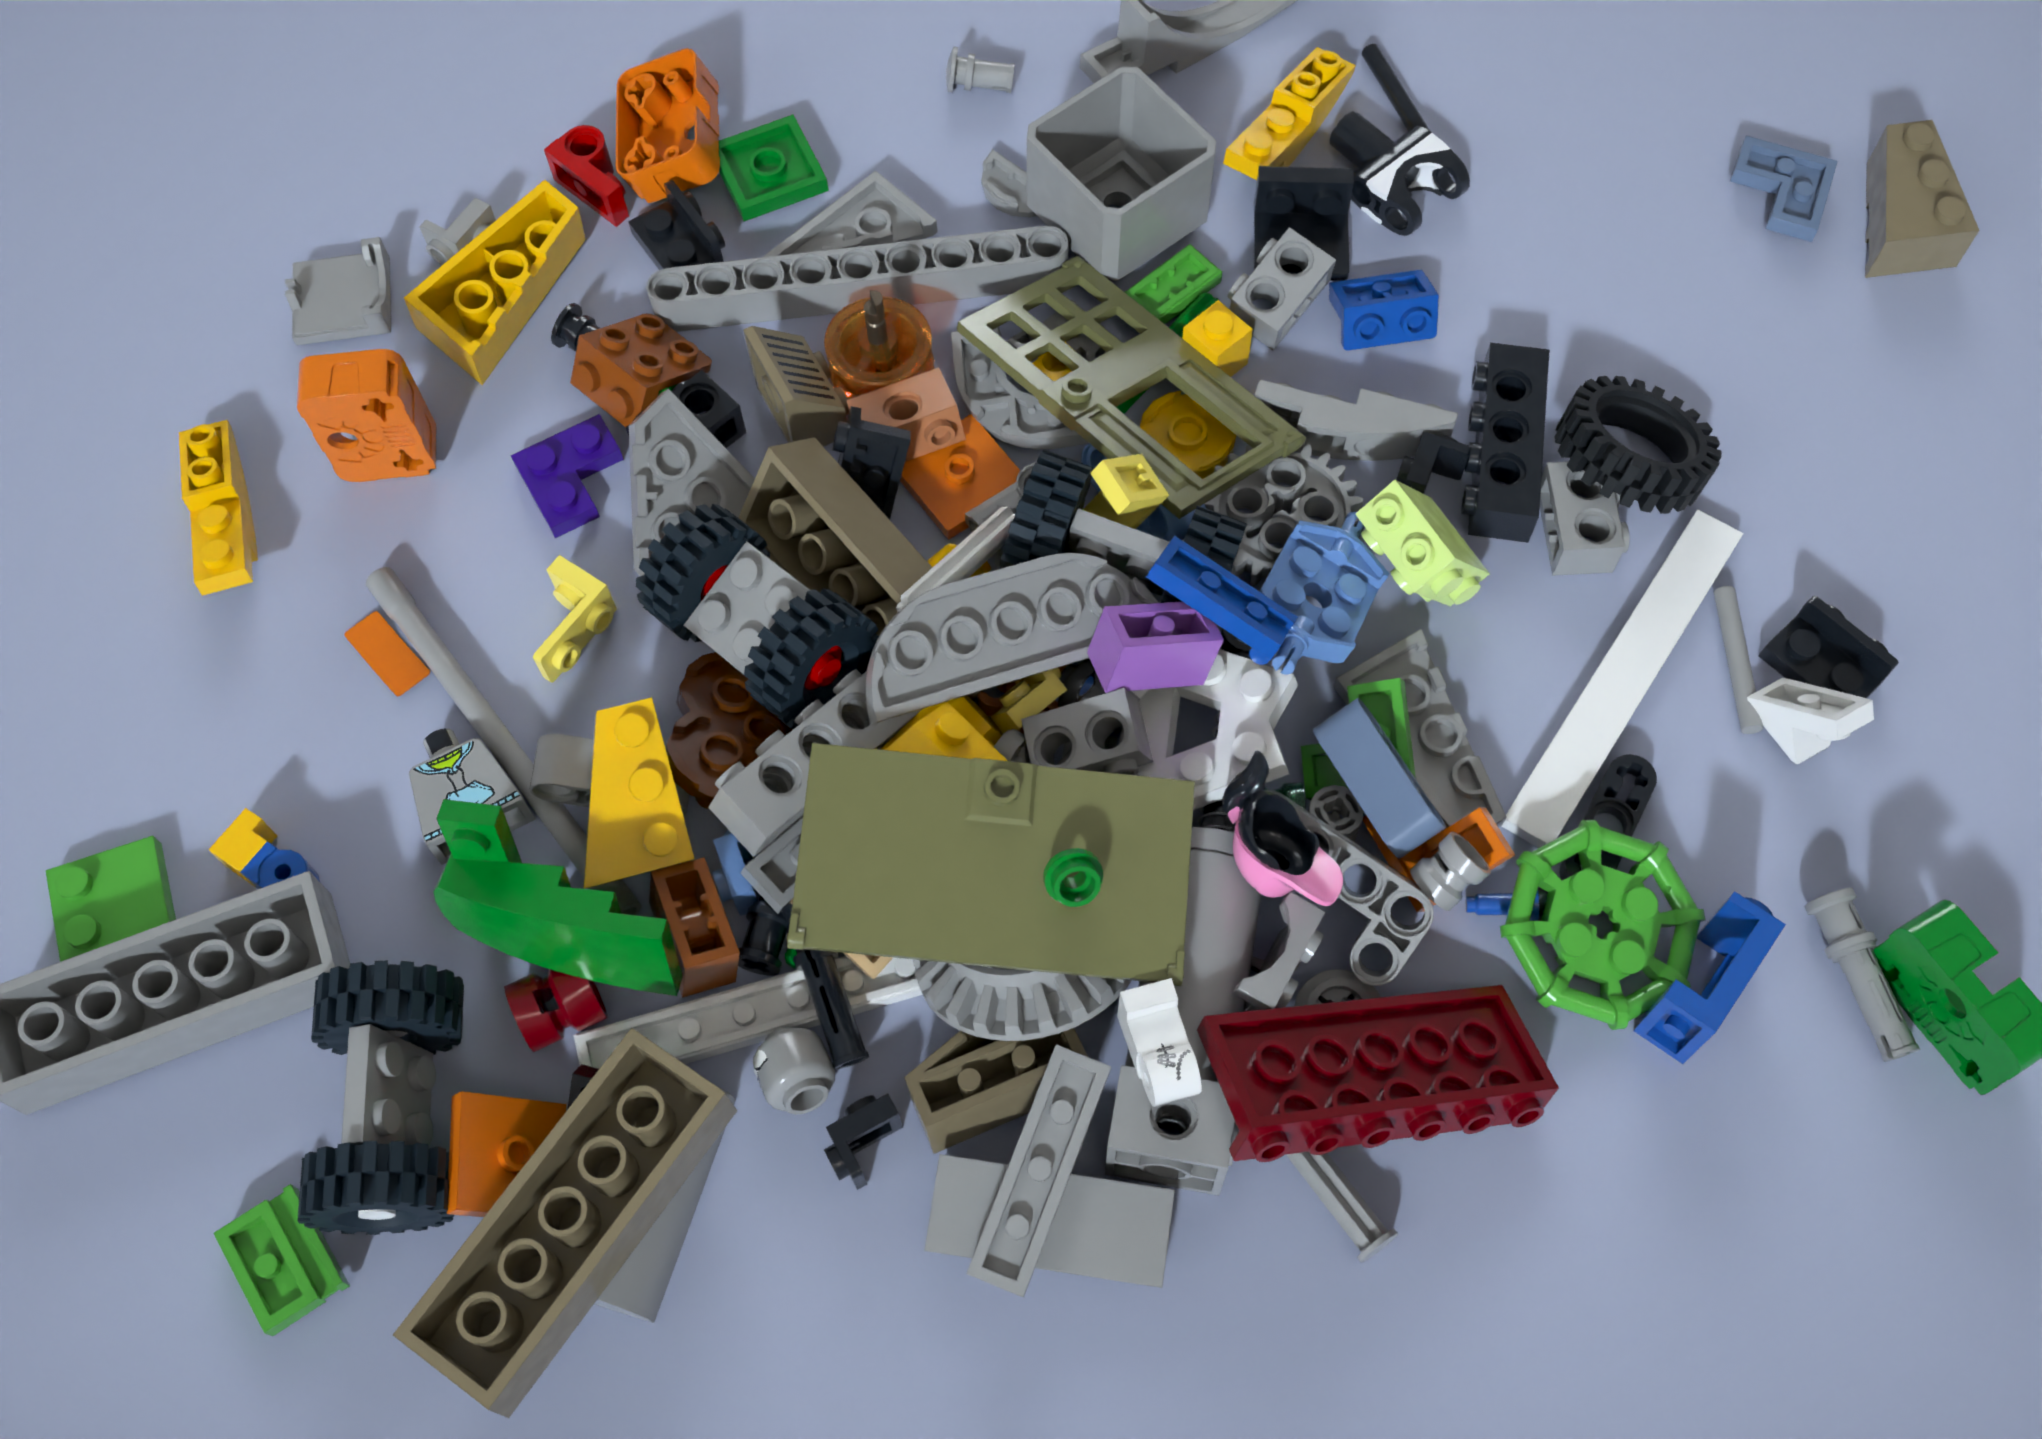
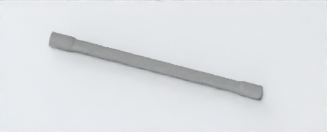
(402, 608)

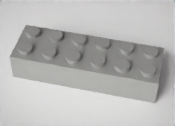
(165, 992)

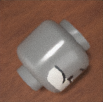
(794, 1070)

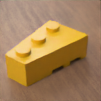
(633, 798)

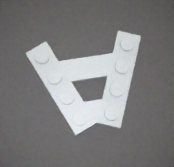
(1250, 706)

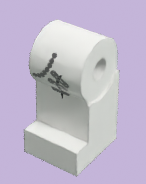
(1159, 1042)

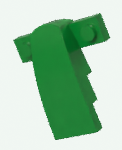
(538, 915)

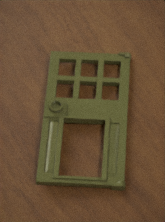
(1089, 394)

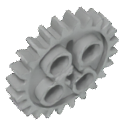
(1273, 503)

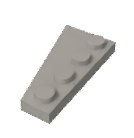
(1441, 752)

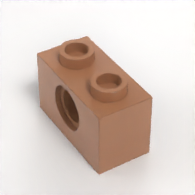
(917, 405)

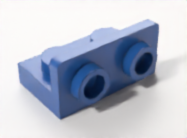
(1385, 309)

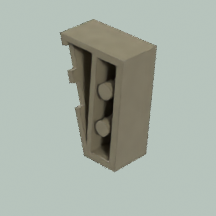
(1914, 203)
(980, 1084)

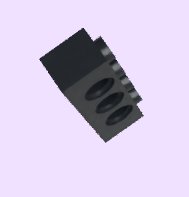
(1521, 378)

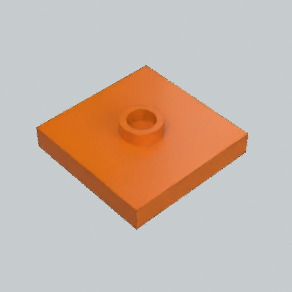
(959, 477)
(491, 1145)

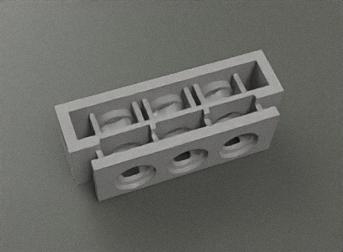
(770, 793)

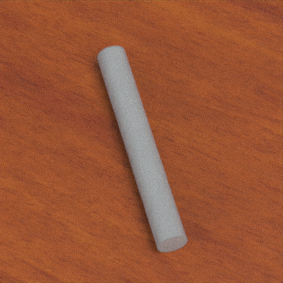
(1737, 658)

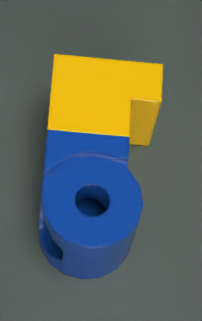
(249, 853)

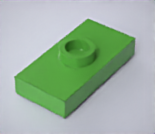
(1176, 284)

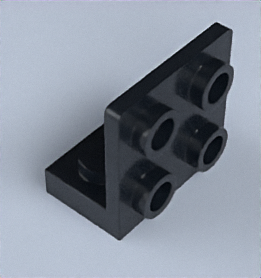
(1310, 203)

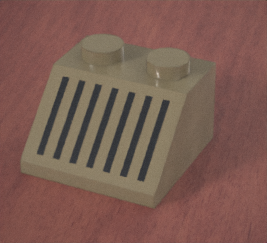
(795, 385)

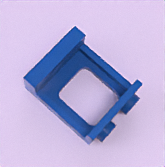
(1684, 1019)

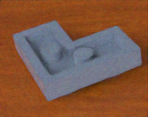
(1796, 178)

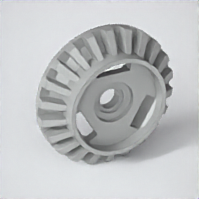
(1012, 1002)

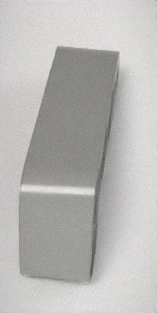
(1374, 904)

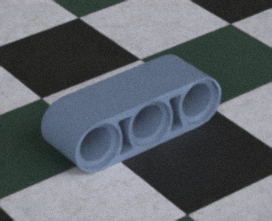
(1379, 778)

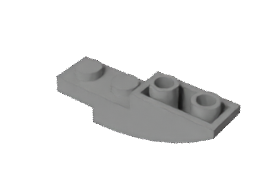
(1366, 431)

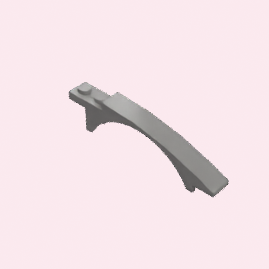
(1175, 39)

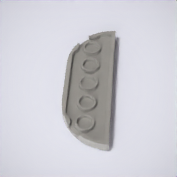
(993, 631)

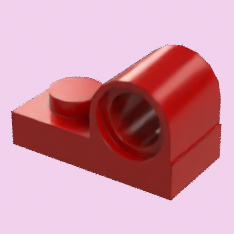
(585, 169)

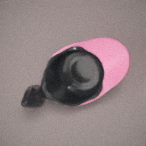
(1272, 842)

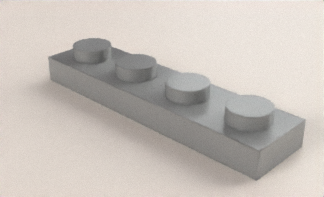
(1039, 1171)

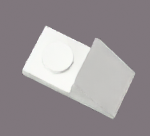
(1808, 716)

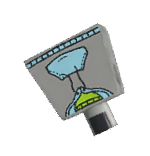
(461, 774)

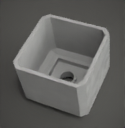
(1120, 148)

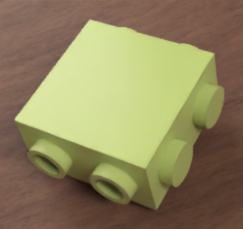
(1421, 545)

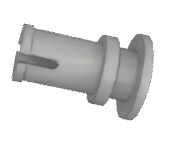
(978, 73)

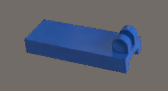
(1223, 599)

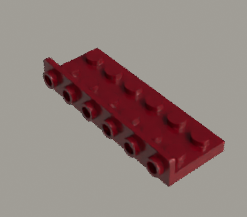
(1375, 1071)

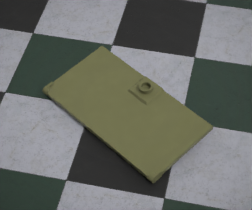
(953, 856)

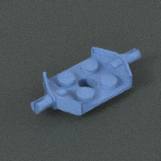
(1336, 572)

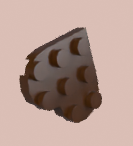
(717, 726)

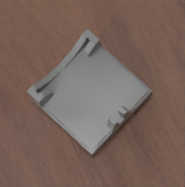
(341, 296)
(1295, 943)

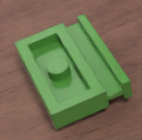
(280, 1262)

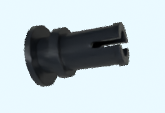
(571, 325)

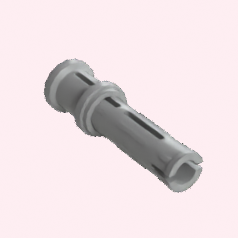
(1853, 949)

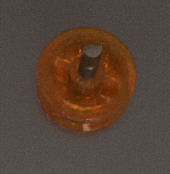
(877, 344)

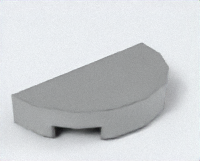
(1005, 185)

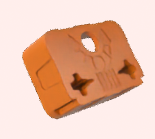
(653, 117)
(374, 401)

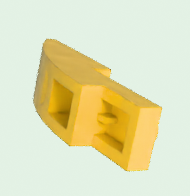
(1293, 116)
(218, 507)

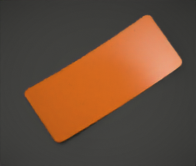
(387, 653)

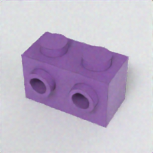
(1153, 646)

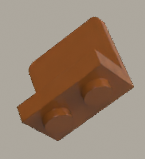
(631, 362)

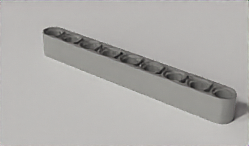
(834, 278)

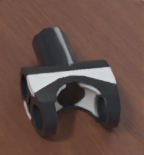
(1394, 169)

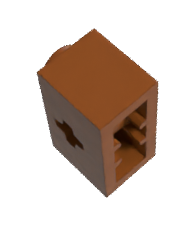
(697, 925)

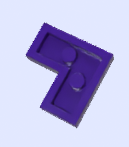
(557, 466)

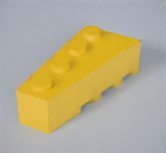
(498, 280)

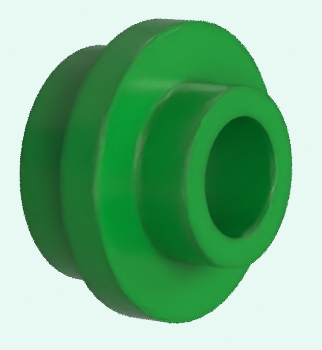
(1080, 888)

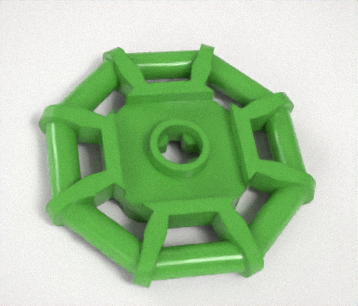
(1574, 939)

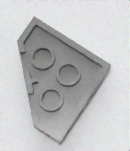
(675, 469)

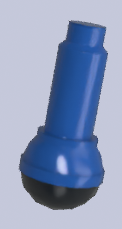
(1499, 904)

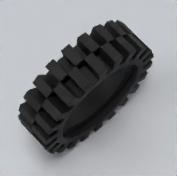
(1624, 471)

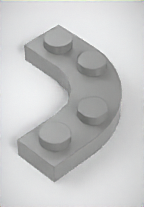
(1001, 407)

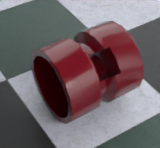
(577, 1001)

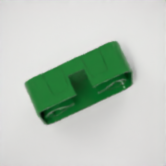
(1933, 981)

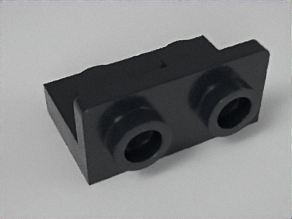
(676, 232)
(872, 457)
(1828, 652)

